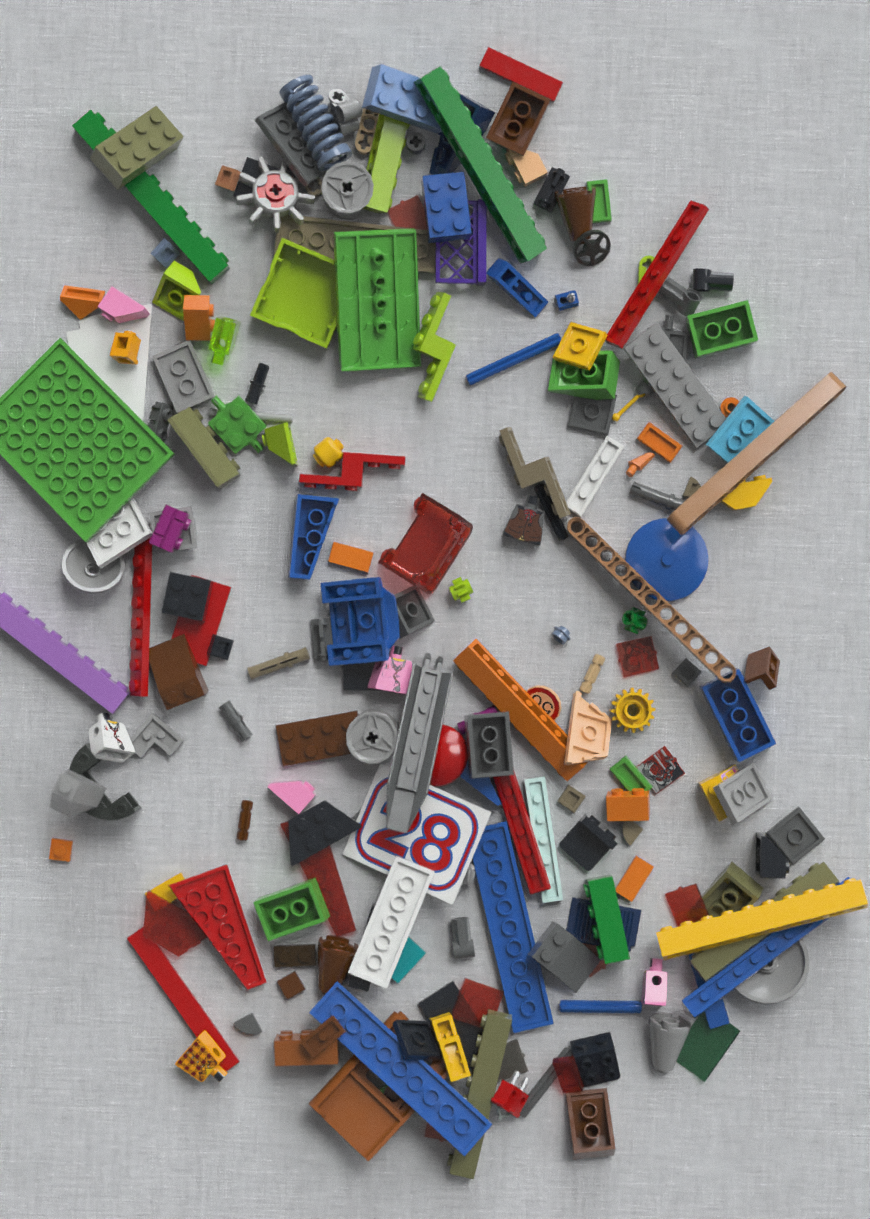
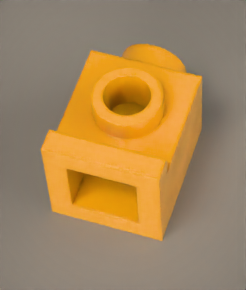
(125, 347)

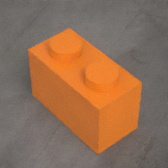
(197, 317)
(628, 805)

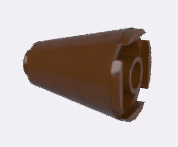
(577, 210)
(334, 961)

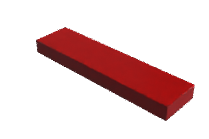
(521, 74)

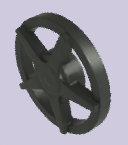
(591, 248)

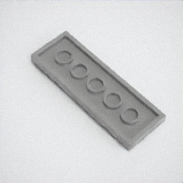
(675, 384)

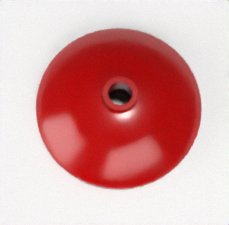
(450, 757)

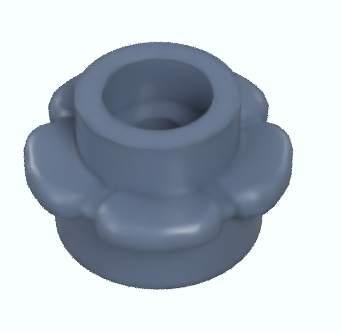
(561, 634)

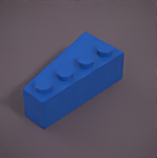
(309, 531)

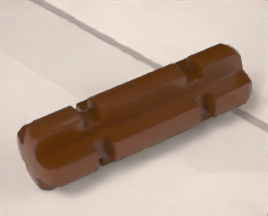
(244, 820)

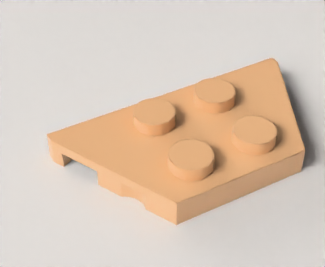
(587, 732)

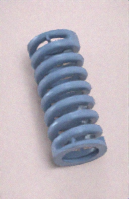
(311, 102)

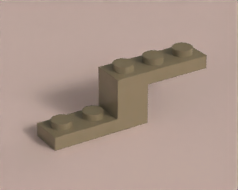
(534, 472)

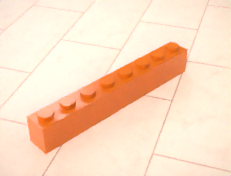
(523, 710)

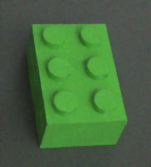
(721, 329)
(291, 909)

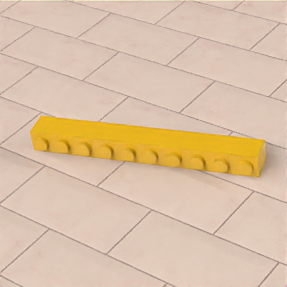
(763, 919)

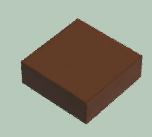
(291, 985)

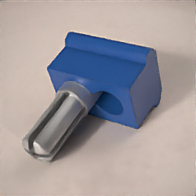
(571, 298)

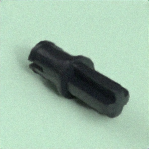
(257, 384)

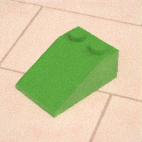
(593, 384)

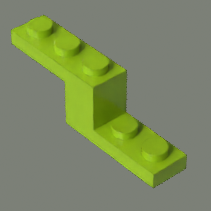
(433, 346)

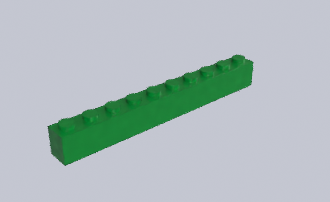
(480, 164)
(160, 206)

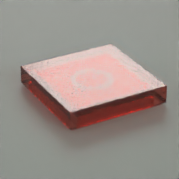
(474, 1001)

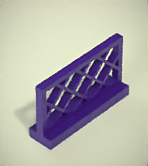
(478, 250)

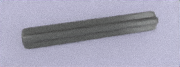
(542, 1085)

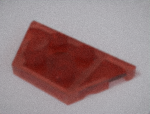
(170, 925)

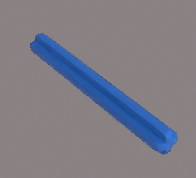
(513, 359)

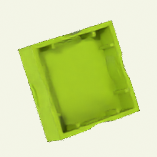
(300, 294)

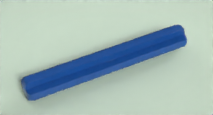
(600, 1006)

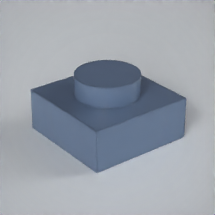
(165, 253)

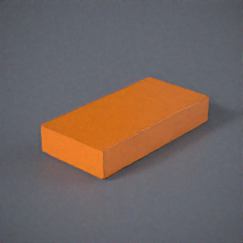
(659, 442)
(350, 557)
(634, 878)

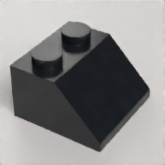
(769, 860)

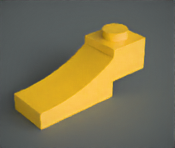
(450, 1046)

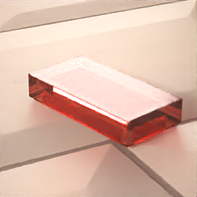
(568, 1074)

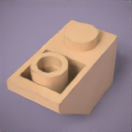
(528, 167)

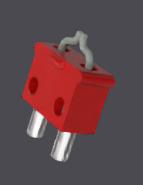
(509, 1097)

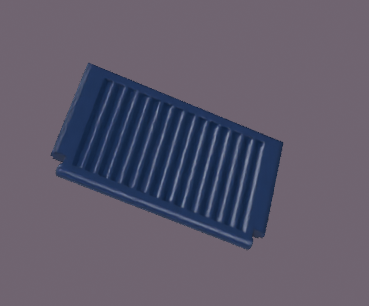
(581, 924)

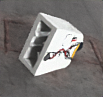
(110, 740)

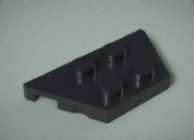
(317, 830)

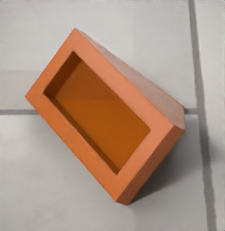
(81, 300)

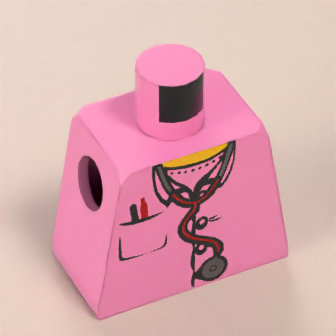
(391, 674)
(651, 993)

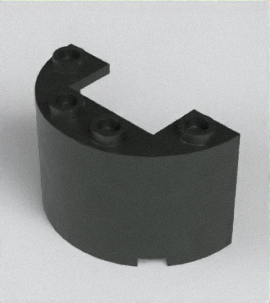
(106, 810)

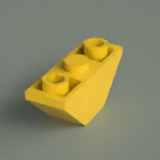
(747, 493)

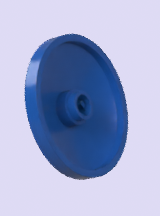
(667, 559)

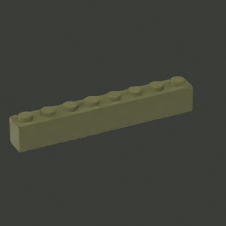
(714, 960)
(483, 1082)

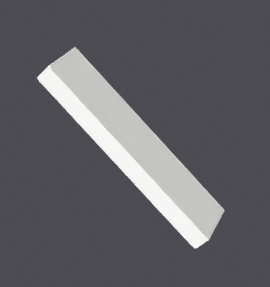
(594, 475)

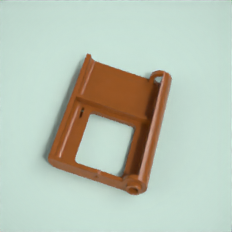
(359, 1108)

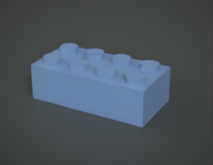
(396, 96)

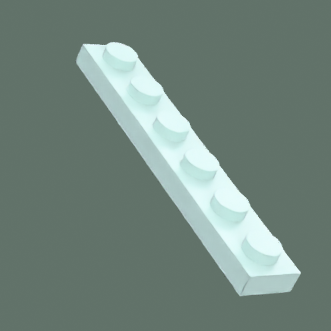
(542, 827)

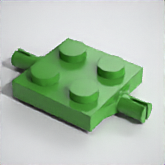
(237, 424)

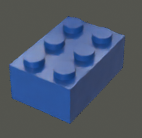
(446, 207)

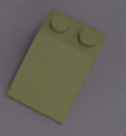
(731, 891)

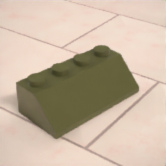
(204, 447)

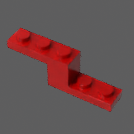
(352, 471)

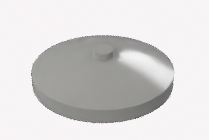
(779, 978)

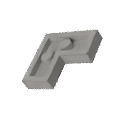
(155, 731)

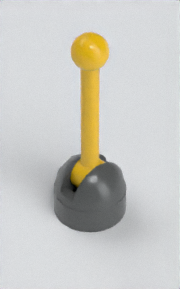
(643, 391)

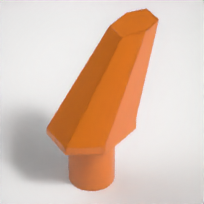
(638, 463)

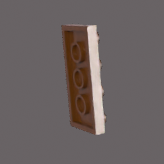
(314, 738)

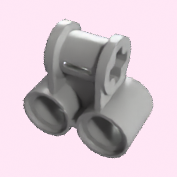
(344, 111)

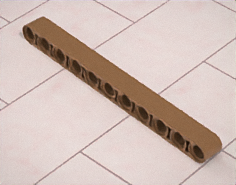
(756, 453)
(646, 590)

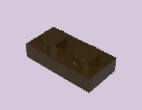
(295, 955)

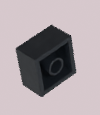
(187, 596)

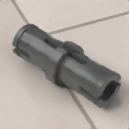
(235, 720)

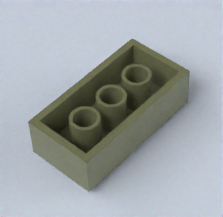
(136, 147)

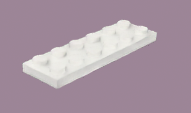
(391, 921)

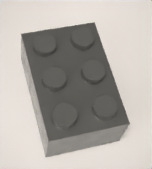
(489, 745)

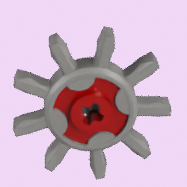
(265, 200)

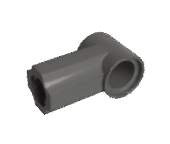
(685, 299)
(462, 944)

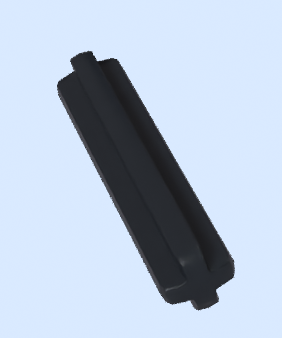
(554, 520)

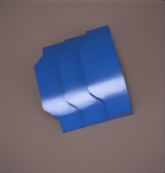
(361, 620)

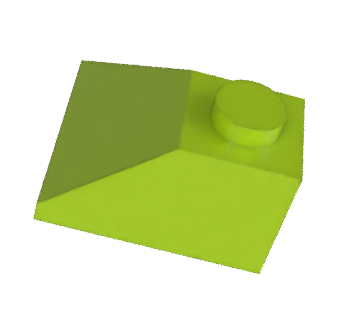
(173, 286)
(280, 442)

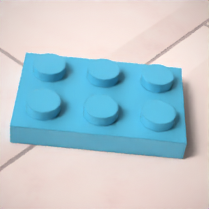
(739, 429)

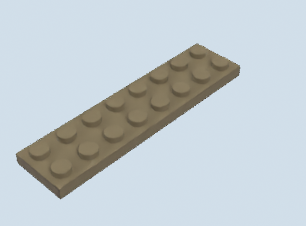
(318, 236)

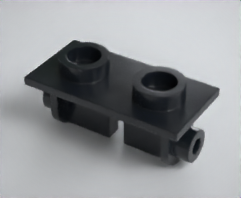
(555, 181)

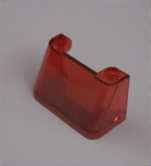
(428, 545)

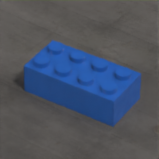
(738, 716)

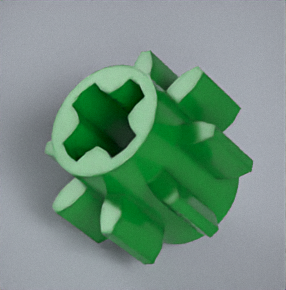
(634, 620)

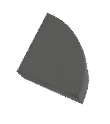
(248, 1024)

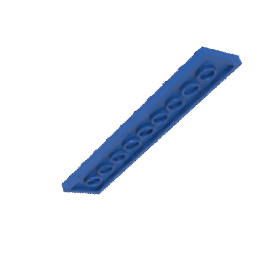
(510, 929)
(410, 1079)

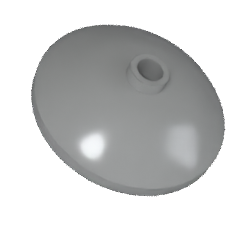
(78, 563)

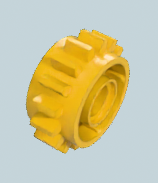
(642, 715)

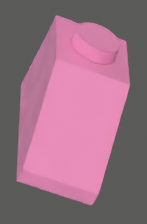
(121, 307)
(294, 793)

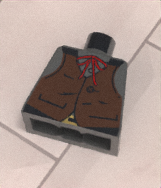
(526, 522)

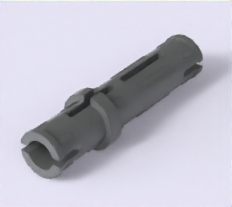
(656, 496)

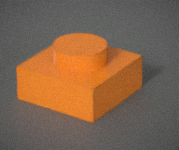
(61, 849)

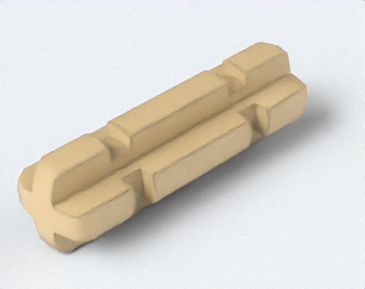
(592, 673)

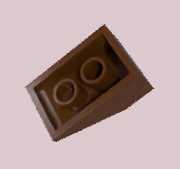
(518, 119)
(176, 672)
(590, 1124)

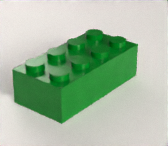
(607, 919)

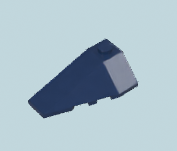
(444, 157)

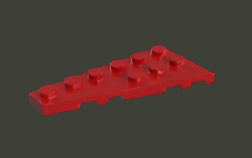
(218, 913)

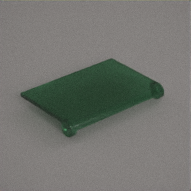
(706, 1046)

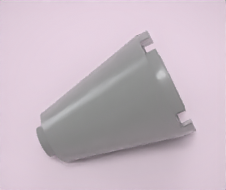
(667, 1039)

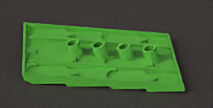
(377, 299)

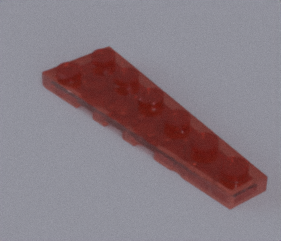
(324, 868)

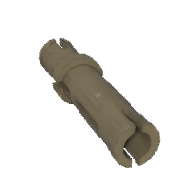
(301, 655)

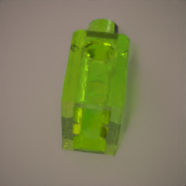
(224, 329)

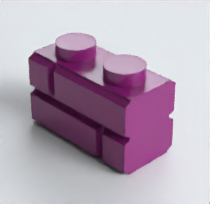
(170, 528)

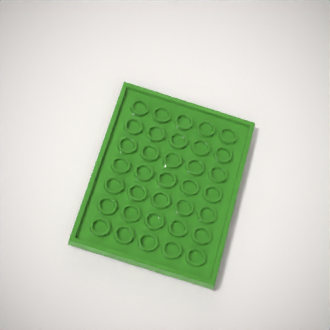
(76, 440)

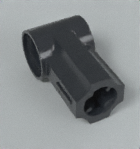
(706, 280)

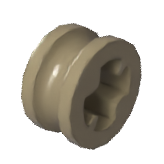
(318, 192)

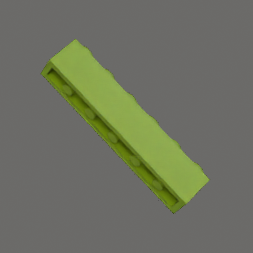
(385, 161)

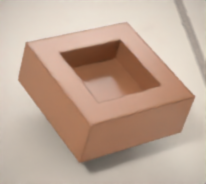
(227, 178)

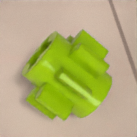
(461, 589)

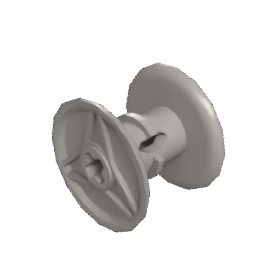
(347, 176)
(365, 748)

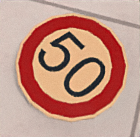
(546, 699)

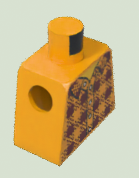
(203, 1059)

